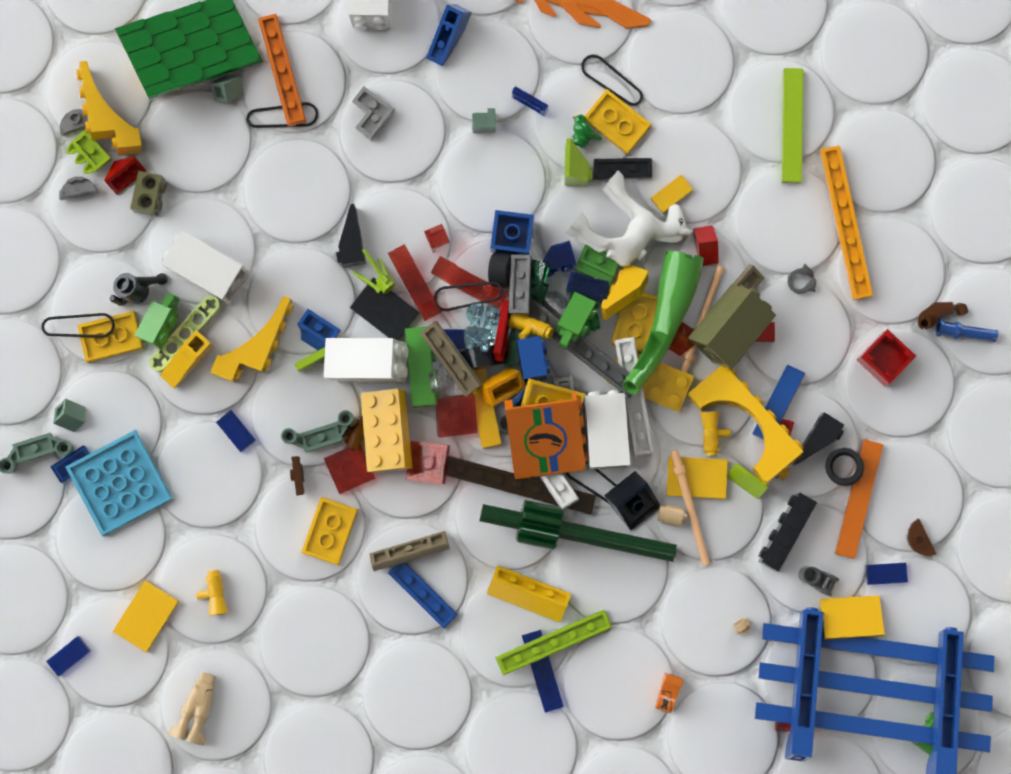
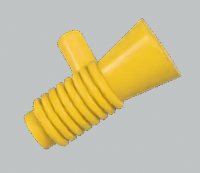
(530, 326)
(711, 433)
(215, 592)

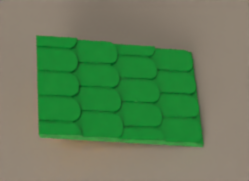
(188, 46)

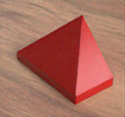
(123, 173)

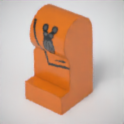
(668, 692)

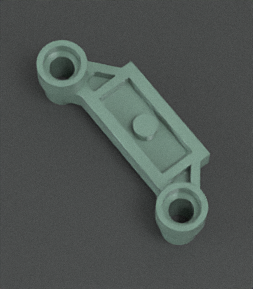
(321, 436)
(33, 449)

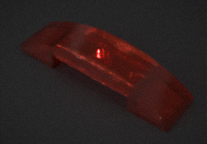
(454, 275)
(414, 282)

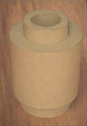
(672, 515)

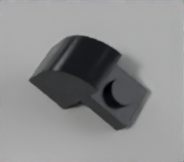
(479, 359)

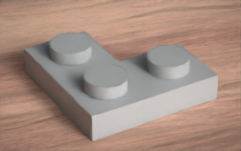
(376, 112)

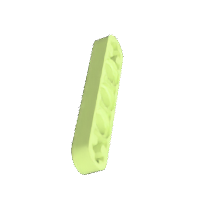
(188, 324)

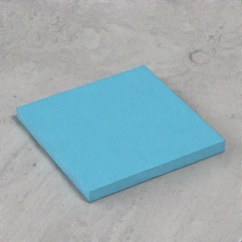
(119, 482)

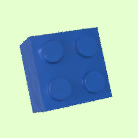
(512, 232)
(532, 359)

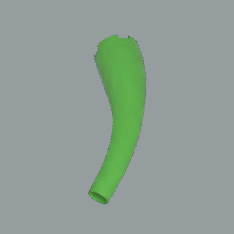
(675, 293)

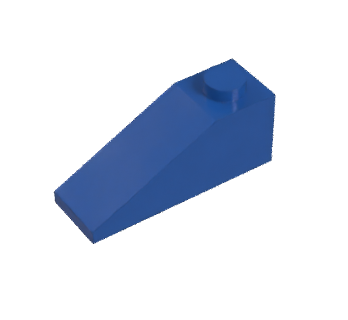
(448, 33)

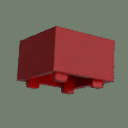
(886, 357)

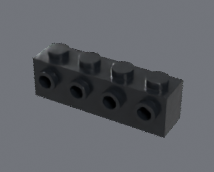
(787, 531)

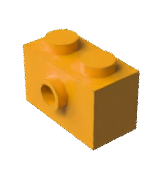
(501, 386)

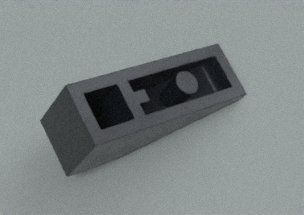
(351, 242)
(822, 434)

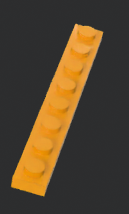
(846, 222)

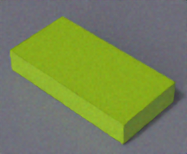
(310, 360)

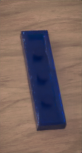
(544, 678)

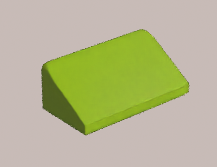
(746, 480)

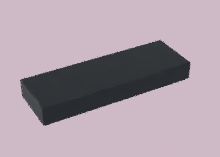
(629, 167)

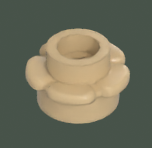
(742, 626)

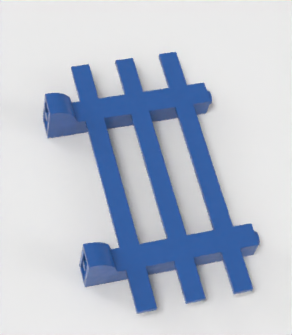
(945, 696)

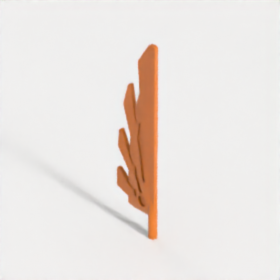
(578, 8)

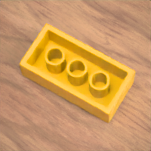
(386, 430)

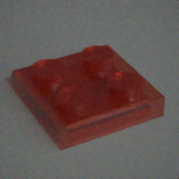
(455, 415)
(428, 462)
(348, 469)

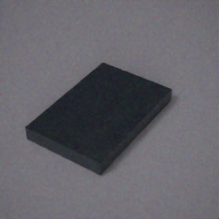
(384, 311)

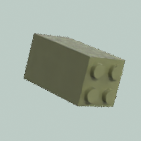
(732, 326)

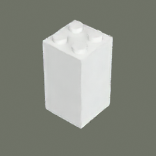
(370, 14)
(204, 267)
(365, 360)
(606, 430)

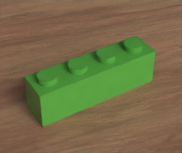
(420, 364)

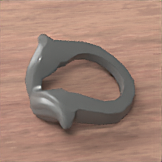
(809, 287)

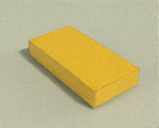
(671, 194)

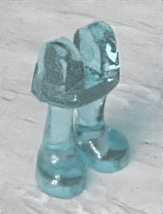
(477, 335)

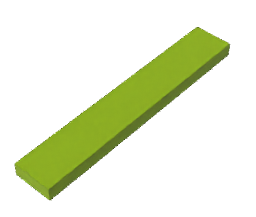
(792, 125)
(553, 642)

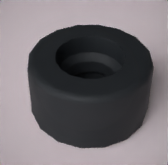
(500, 268)

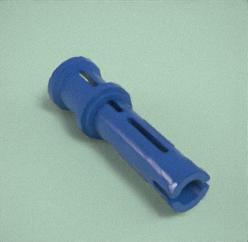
(958, 330)

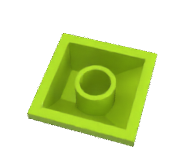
(576, 166)

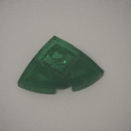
(538, 277)
(511, 355)

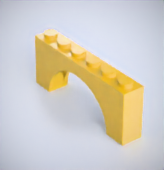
(725, 388)

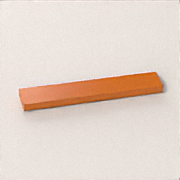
(282, 70)
(859, 501)

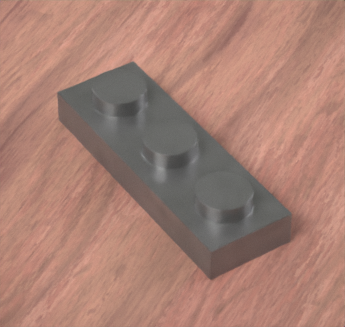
(520, 284)

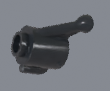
(133, 288)

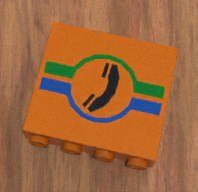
(546, 437)

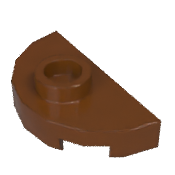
(354, 435)
(297, 475)
(918, 539)

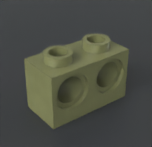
(142, 193)

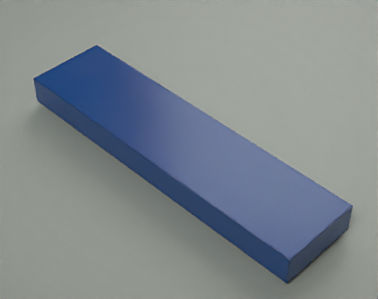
(782, 395)
(423, 594)

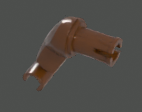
(934, 312)

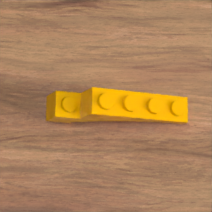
(102, 120)
(258, 350)

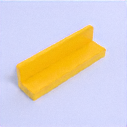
(528, 593)

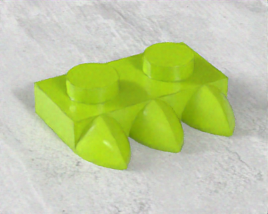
(88, 151)

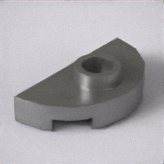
(72, 122)
(77, 187)
(555, 303)

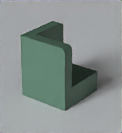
(227, 88)
(484, 121)
(69, 415)

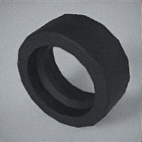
(841, 452)

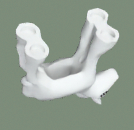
(637, 234)

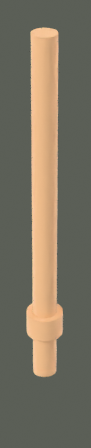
(689, 356)
(679, 470)

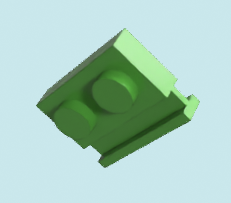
(596, 264)

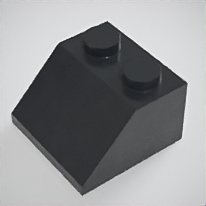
(632, 500)

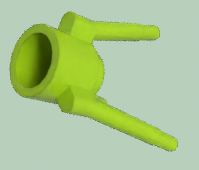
(384, 282)

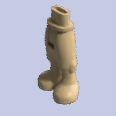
(196, 706)

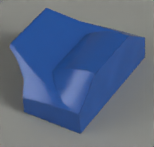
(316, 330)

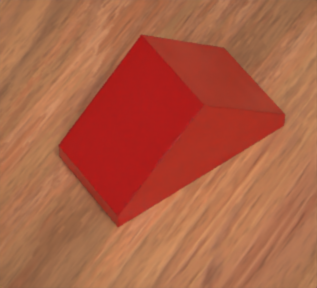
(706, 244)

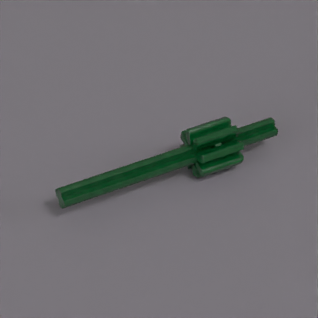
(543, 526)

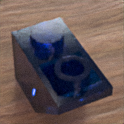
(560, 258)

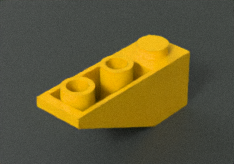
(628, 288)
(186, 359)

